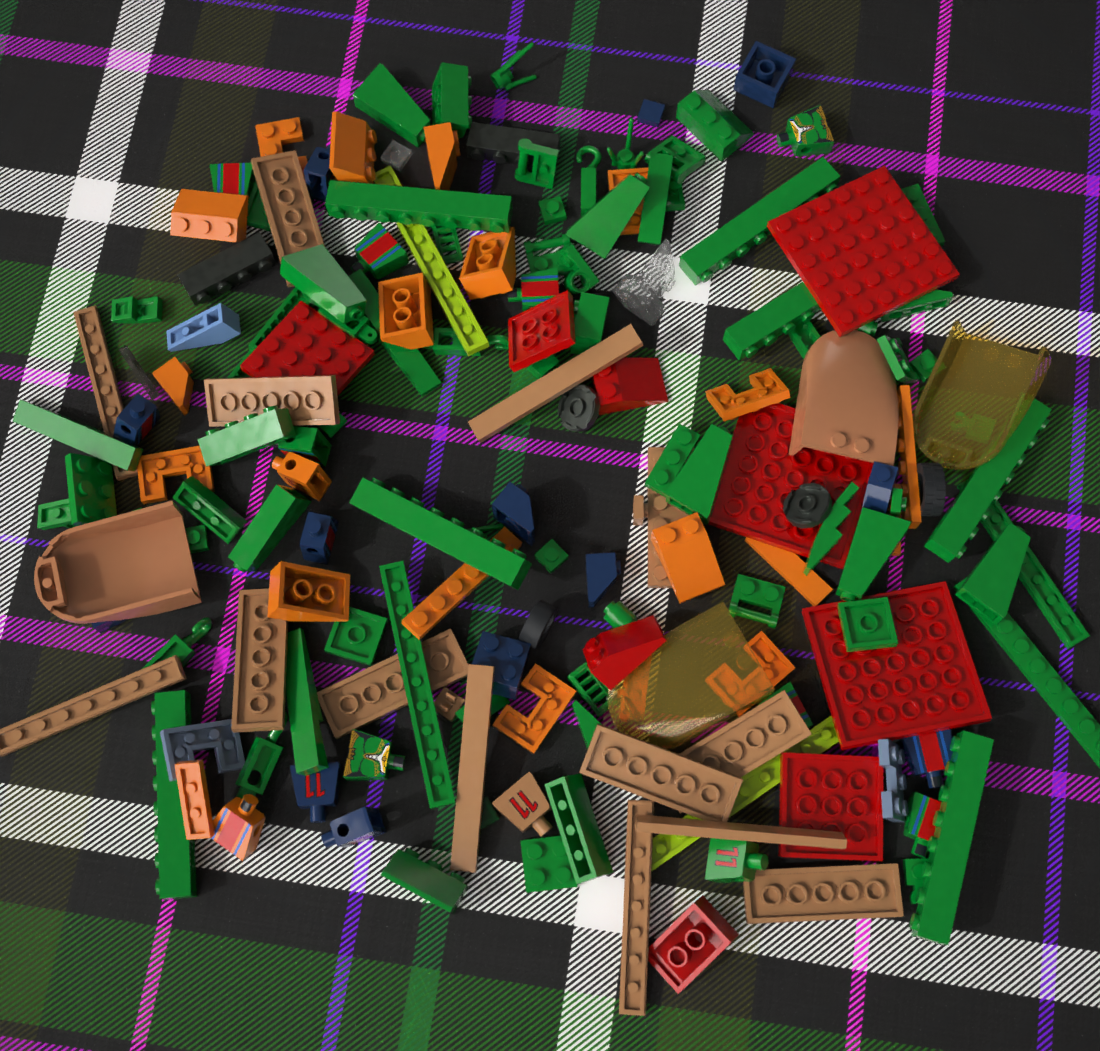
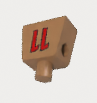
(525, 805)

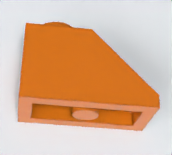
(176, 382)

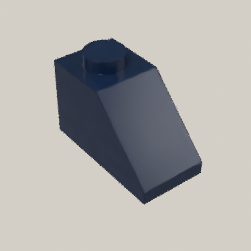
(880, 487)
(601, 575)

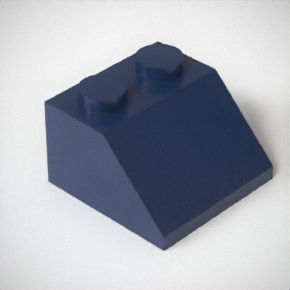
(514, 511)

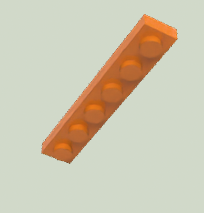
(907, 466)
(451, 592)

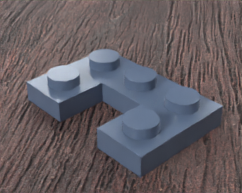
(182, 741)
(893, 803)

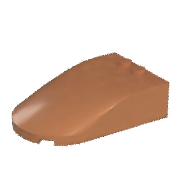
(847, 400)
(119, 567)

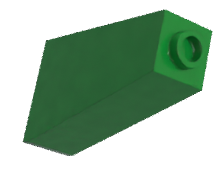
(391, 105)
(608, 217)
(325, 282)
(701, 476)
(268, 527)
(870, 549)
(996, 574)

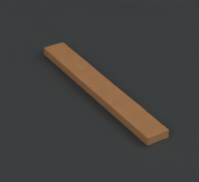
(101, 374)
(555, 383)
(91, 705)
(472, 768)
(740, 831)
(636, 912)

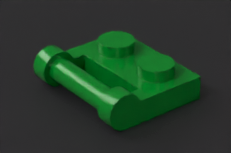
(683, 156)
(543, 165)
(550, 260)
(898, 360)
(759, 594)

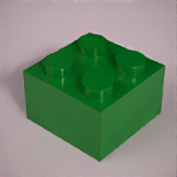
(589, 321)

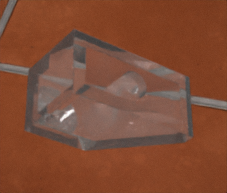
(660, 270)
(639, 298)

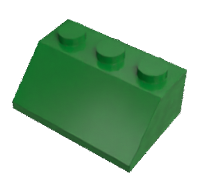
(451, 97)
(712, 123)
(425, 879)

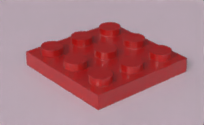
(541, 331)

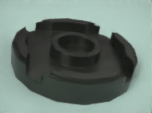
(579, 408)
(808, 505)

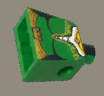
(807, 133)
(371, 758)

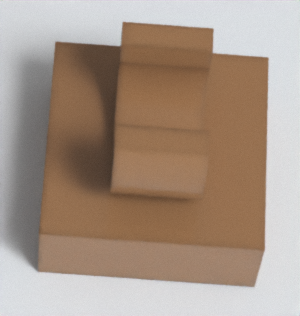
(448, 703)

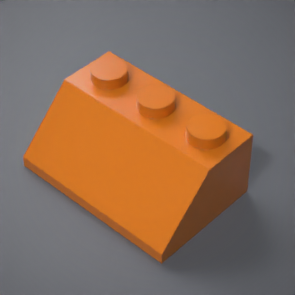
(352, 149)
(210, 215)
(406, 312)

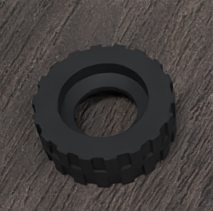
(931, 488)

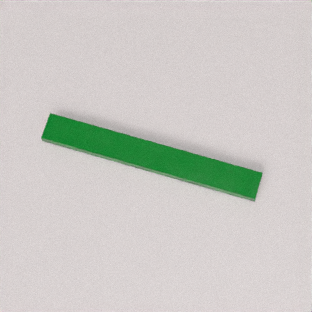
(1039, 584)

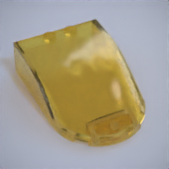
(975, 399)
(690, 682)

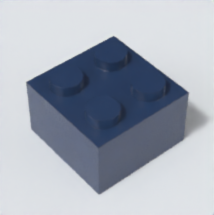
(764, 74)
(509, 659)

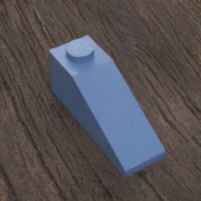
(205, 329)

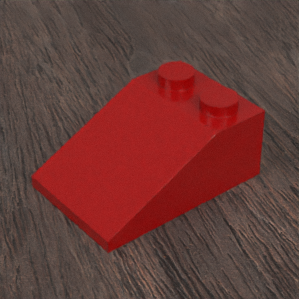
(629, 385)
(622, 649)
(690, 944)

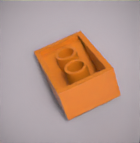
(442, 153)
(489, 265)
(687, 557)
(308, 594)

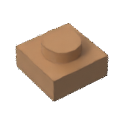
(640, 510)

